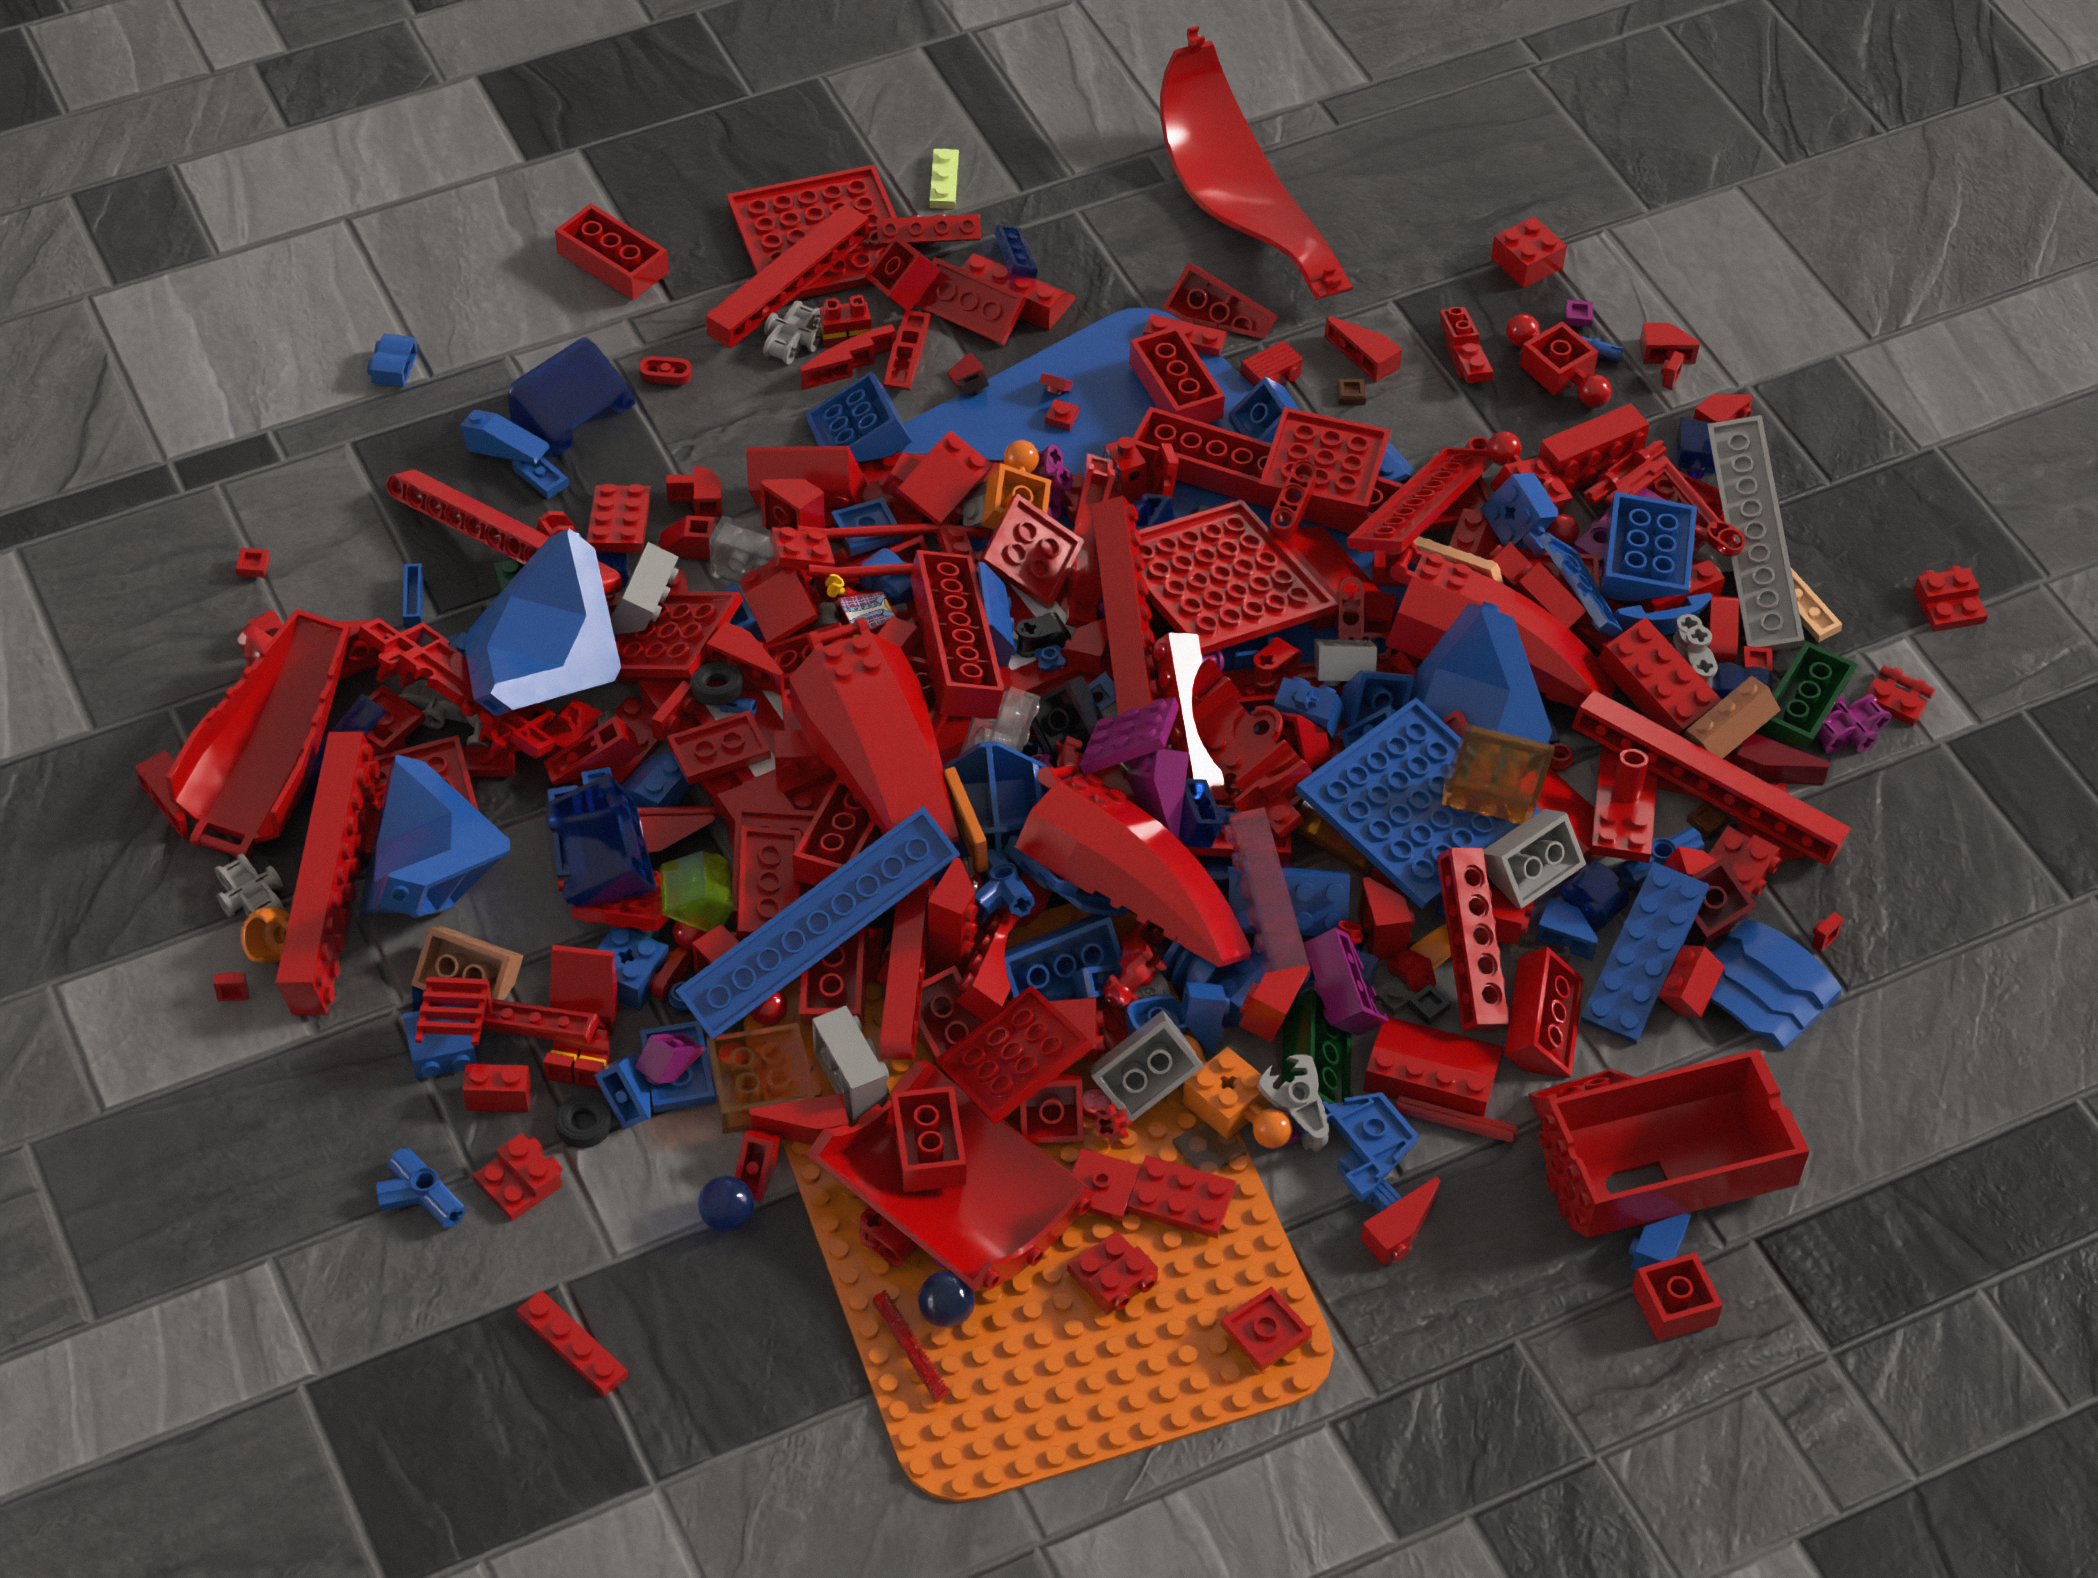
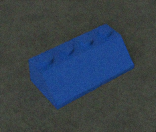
(1053, 956)

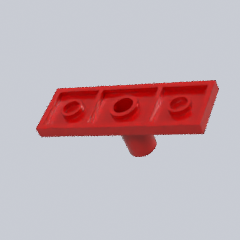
(1624, 806)

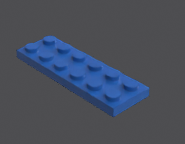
(1644, 952)

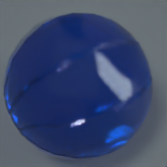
(726, 1203)
(945, 1300)

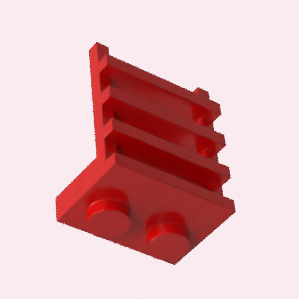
(468, 992)

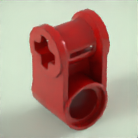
(1274, 663)
(884, 1238)

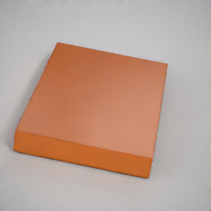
(967, 821)

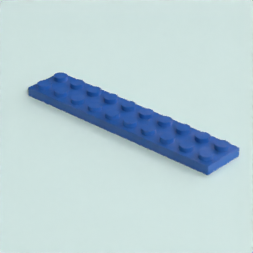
(817, 923)

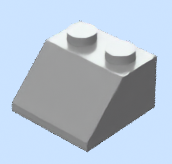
(1342, 659)

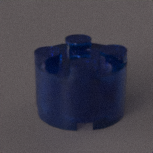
(1595, 894)

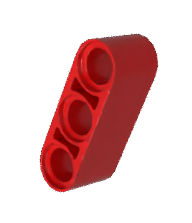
(1293, 488)
(1723, 624)

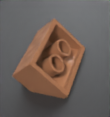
(1734, 718)
(463, 956)

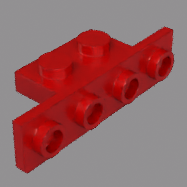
(929, 228)

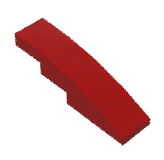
(907, 350)
(841, 359)

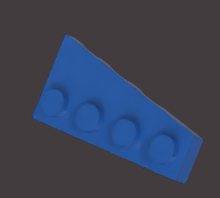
(1582, 583)

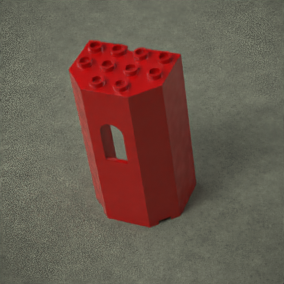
(1706, 1125)

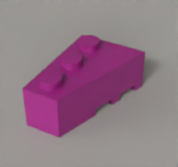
(1341, 984)

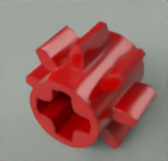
(1119, 1125)

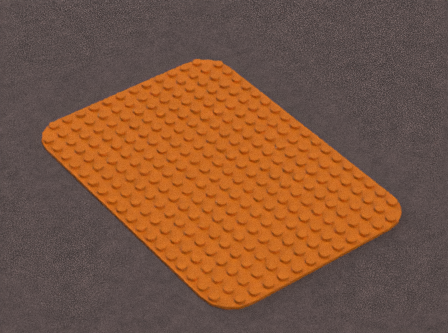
(1038, 1366)

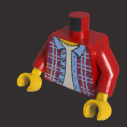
(871, 606)

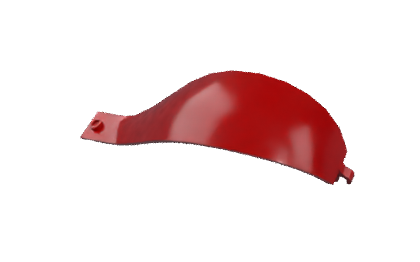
(1228, 170)

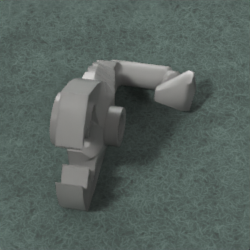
(1300, 1100)

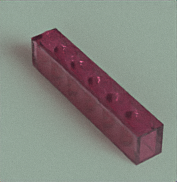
(1265, 890)

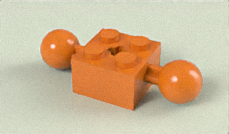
(1013, 478)
(1228, 1099)

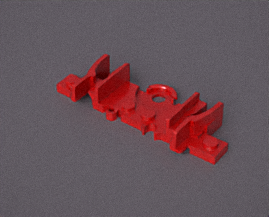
(450, 676)
(1261, 769)

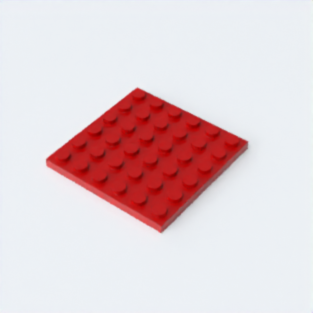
(780, 214)
(1227, 577)

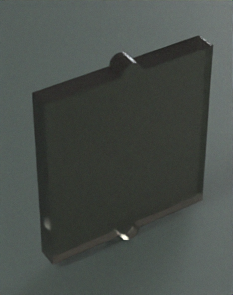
(1208, 1149)

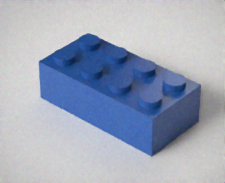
(1316, 895)

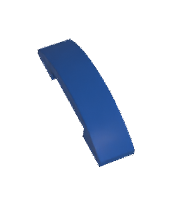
(1664, 620)

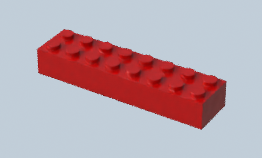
(956, 635)

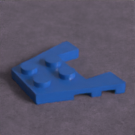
(1374, 1133)

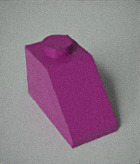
(667, 1057)

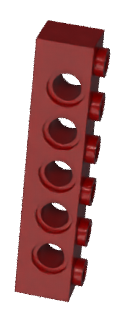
(1466, 953)

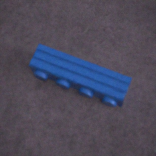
(412, 595)
(1382, 1196)

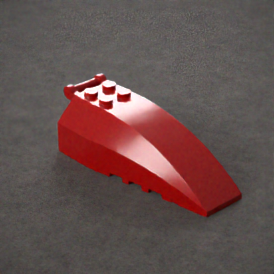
(1442, 591)
(872, 725)
(260, 743)
(1127, 855)

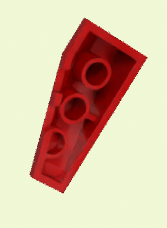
(1212, 303)

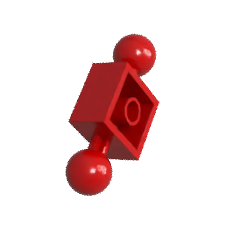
(1559, 359)
(1505, 450)
(712, 945)

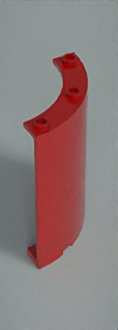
(980, 1231)

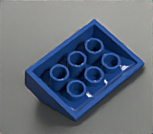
(861, 419)
(1647, 548)

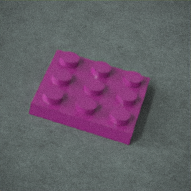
(1129, 735)

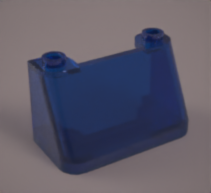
(567, 393)
(601, 843)

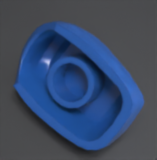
(1145, 1009)

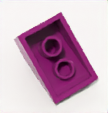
(1160, 785)

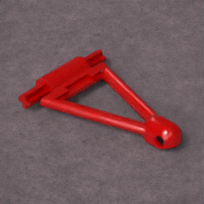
(1639, 471)

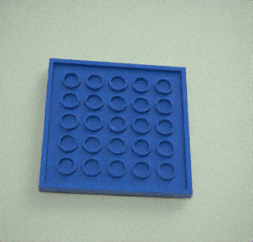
(1389, 799)

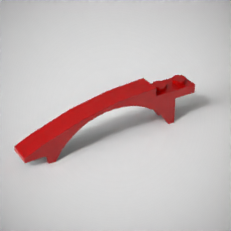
(1083, 579)

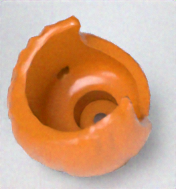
(264, 934)

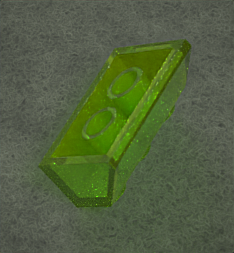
(697, 890)

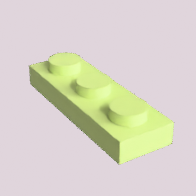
(944, 178)

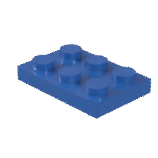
(694, 1085)

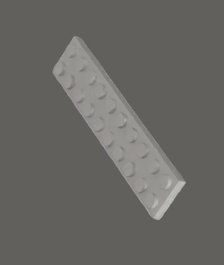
(1752, 506)

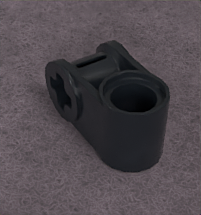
(1040, 633)

